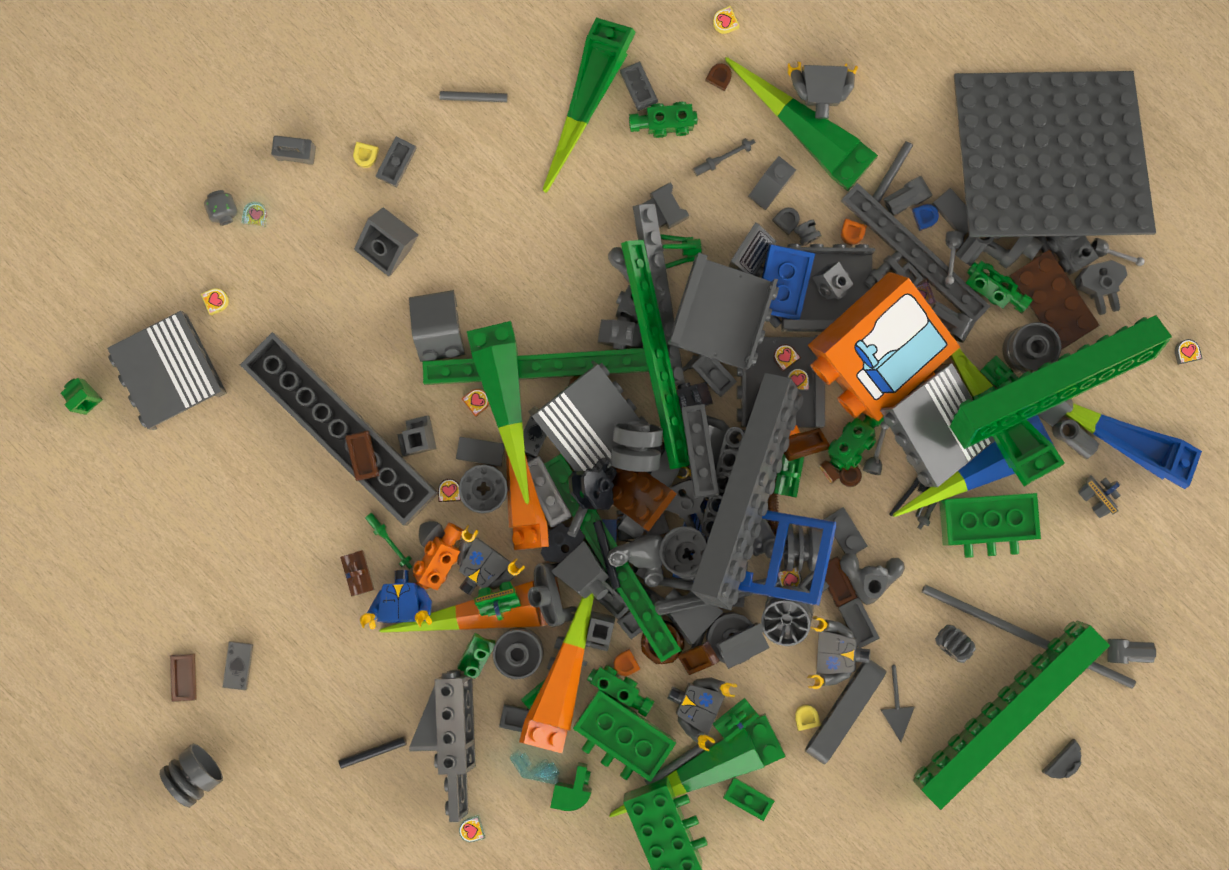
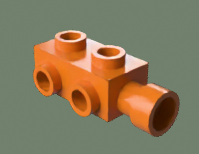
(438, 558)

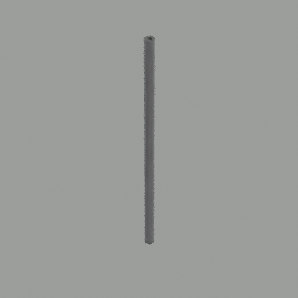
(1017, 631)

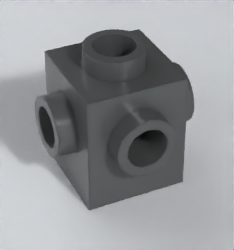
(833, 281)
(626, 305)

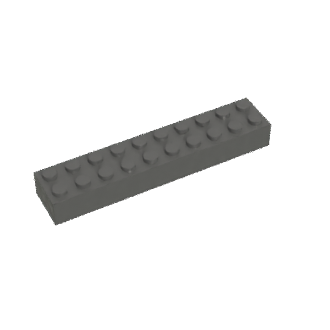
(330, 420)
(748, 492)

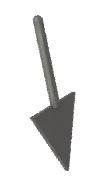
(897, 717)

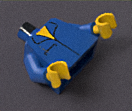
(399, 603)

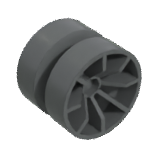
(1031, 347)
(636, 446)
(786, 620)
(518, 653)

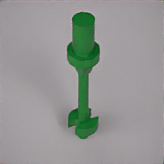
(380, 529)

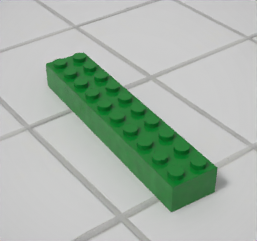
(1059, 381)
(1010, 712)

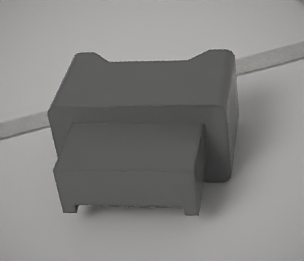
(293, 149)
(666, 207)

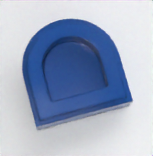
(925, 216)

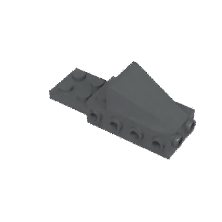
(449, 730)

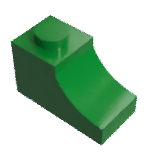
(80, 396)

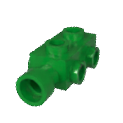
(670, 123)
(991, 287)
(855, 442)
(617, 685)

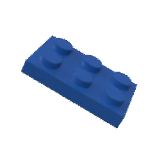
(793, 272)

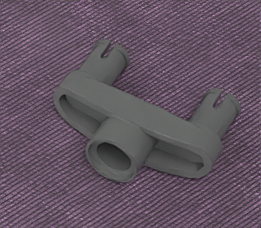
(1025, 245)
(547, 597)

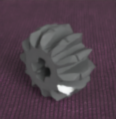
(955, 643)

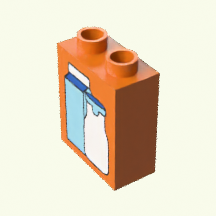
(882, 347)

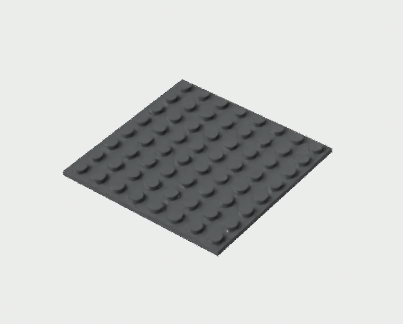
(1053, 154)

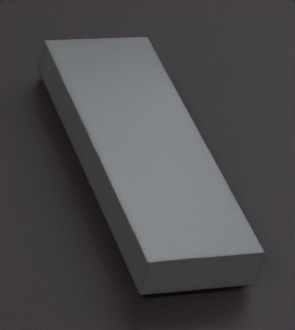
(547, 493)

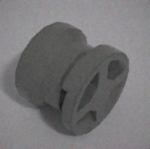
(807, 232)

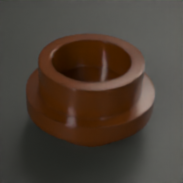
(850, 477)

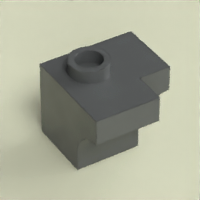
(417, 437)
(600, 630)

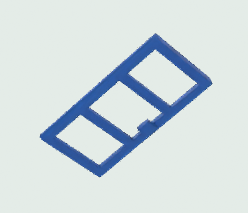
(770, 588)

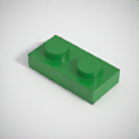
(748, 798)

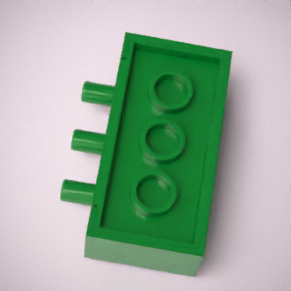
(990, 521)
(623, 736)
(663, 828)

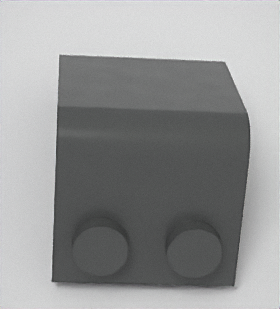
(436, 326)

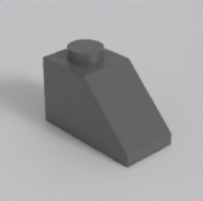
(772, 183)

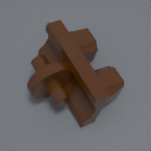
(357, 573)

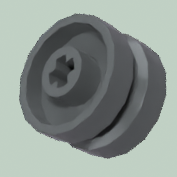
(723, 626)

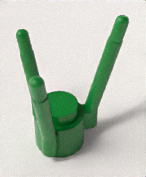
(689, 247)

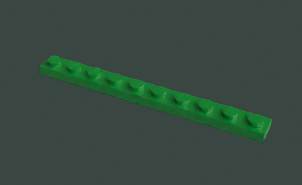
(656, 352)
(540, 366)
(631, 589)

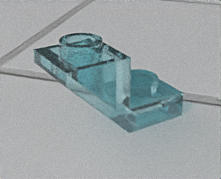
(542, 772)

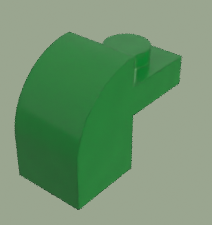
(569, 796)

